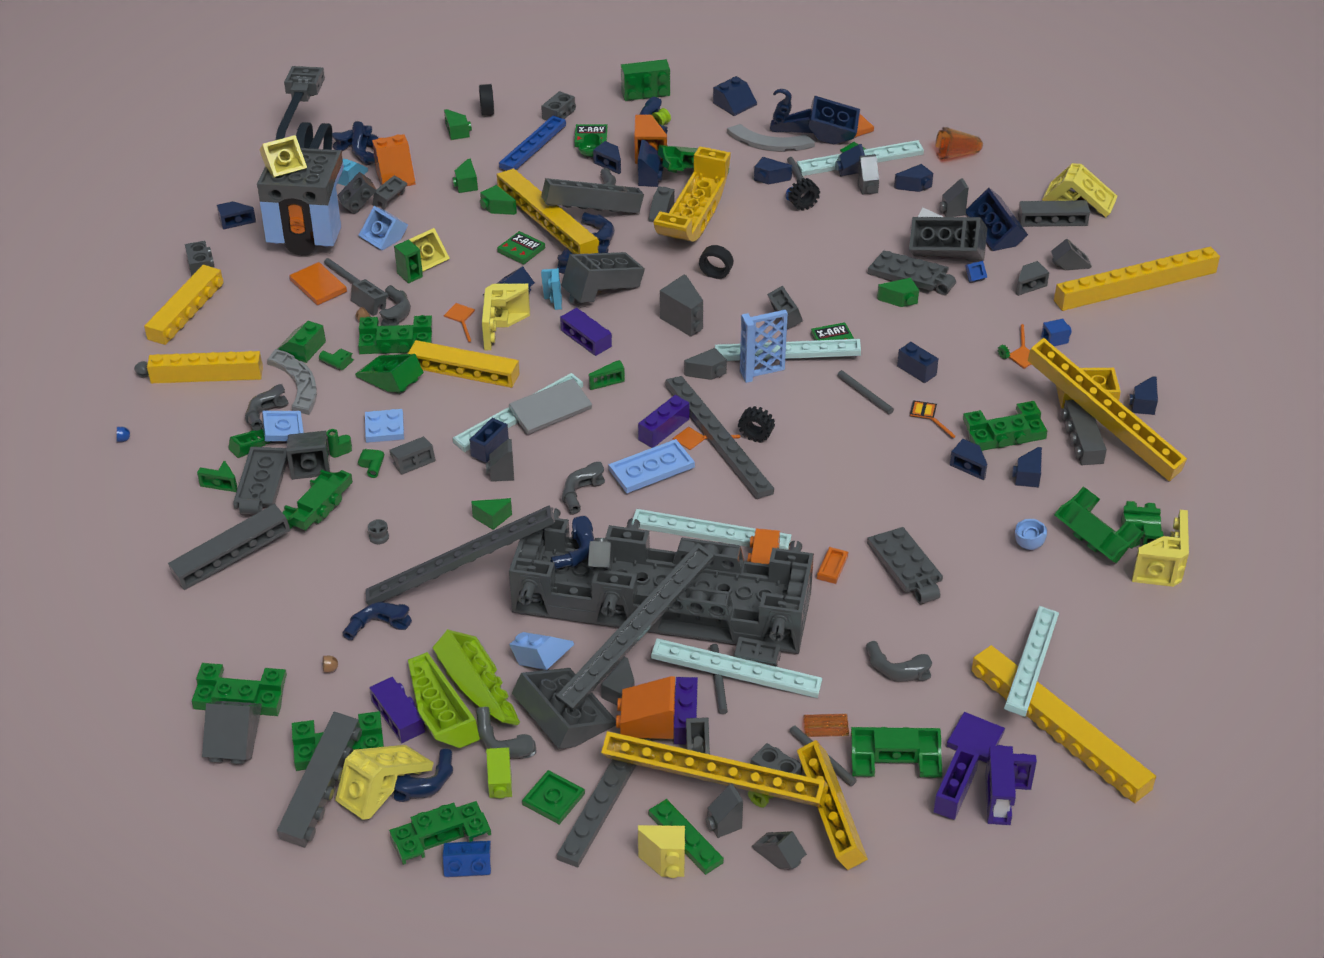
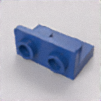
(467, 858)

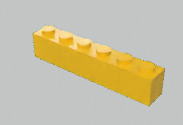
(183, 304)
(466, 364)
(205, 367)
(835, 812)

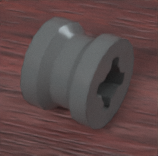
(378, 531)

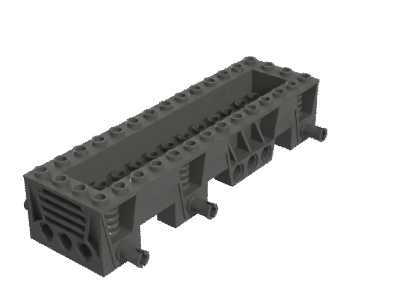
(719, 606)

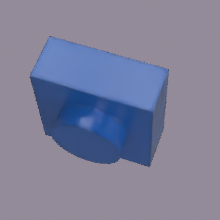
(976, 271)

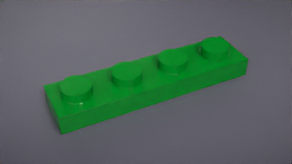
(696, 846)

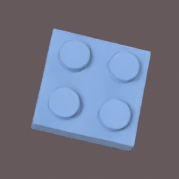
(280, 424)
(384, 425)

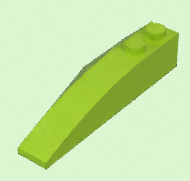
(474, 673)
(440, 704)

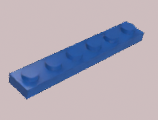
(532, 143)

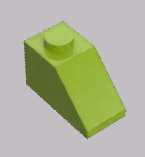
(499, 772)

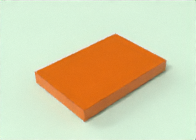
(318, 283)

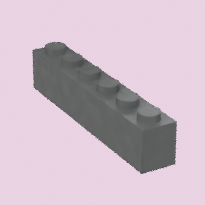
(592, 195)
(229, 546)
(319, 780)

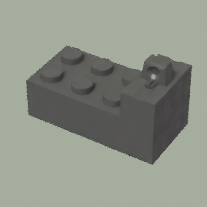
(948, 237)
(598, 272)

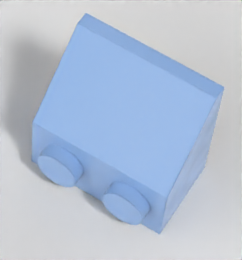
(382, 228)
(538, 650)

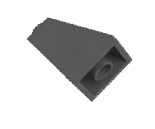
(682, 306)
(308, 454)
(230, 730)

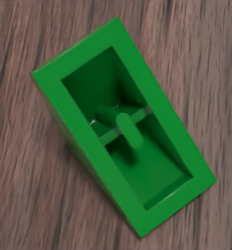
(492, 511)

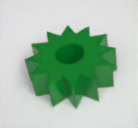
(1003, 351)

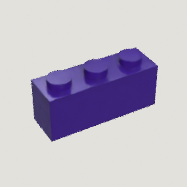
(586, 331)
(663, 421)
(685, 706)
(397, 709)
(956, 783)

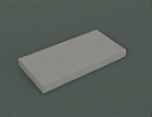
(550, 406)

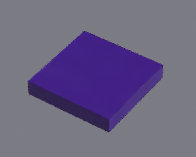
(975, 735)

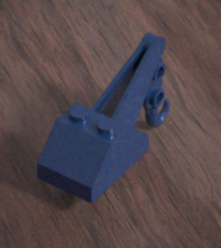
(827, 119)

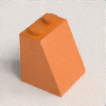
(649, 130)
(393, 158)
(648, 710)

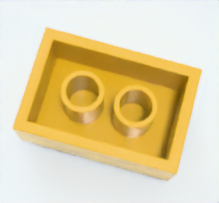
(1103, 376)

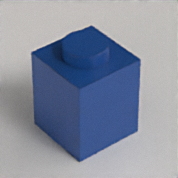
(1056, 332)

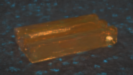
(826, 721)

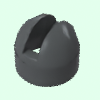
(141, 369)

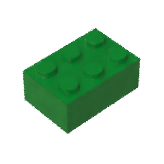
(645, 80)

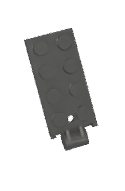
(923, 273)
(260, 479)
(907, 563)

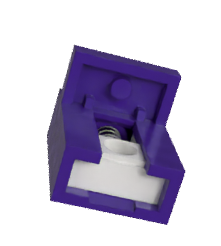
(1003, 775)

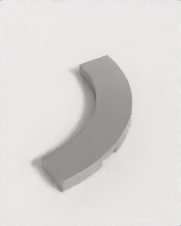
(769, 143)
(302, 377)

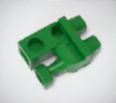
(1144, 518)

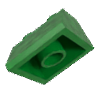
(304, 341)

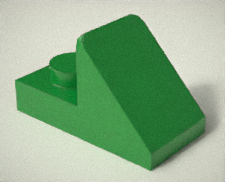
(218, 479)

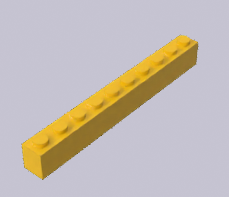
(551, 218)
(1136, 278)
(1107, 409)
(1069, 728)
(715, 769)

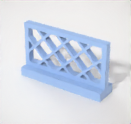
(749, 346)

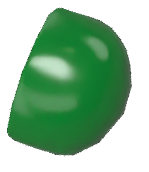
(589, 143)

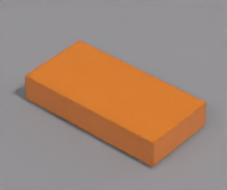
(832, 565)

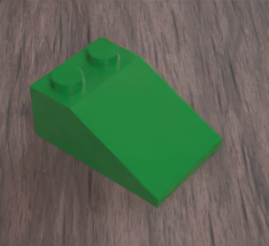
(392, 372)

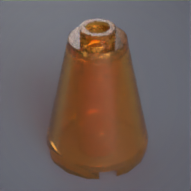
(956, 143)

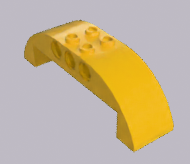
(698, 198)

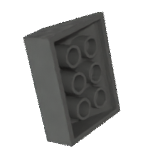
(565, 727)

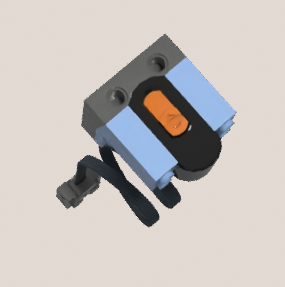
(303, 205)

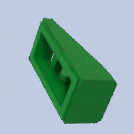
(615, 374)
(241, 443)

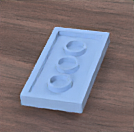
(651, 466)

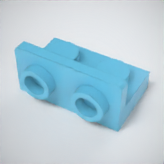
(552, 286)

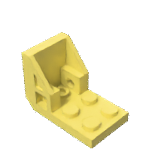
(1085, 185)
(502, 308)
(1165, 558)
(372, 774)

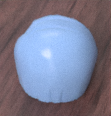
(1030, 534)

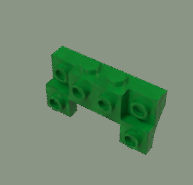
(677, 158)
(392, 339)
(1006, 430)
(319, 499)
(1087, 526)
(213, 688)
(306, 740)
(896, 746)
(438, 827)

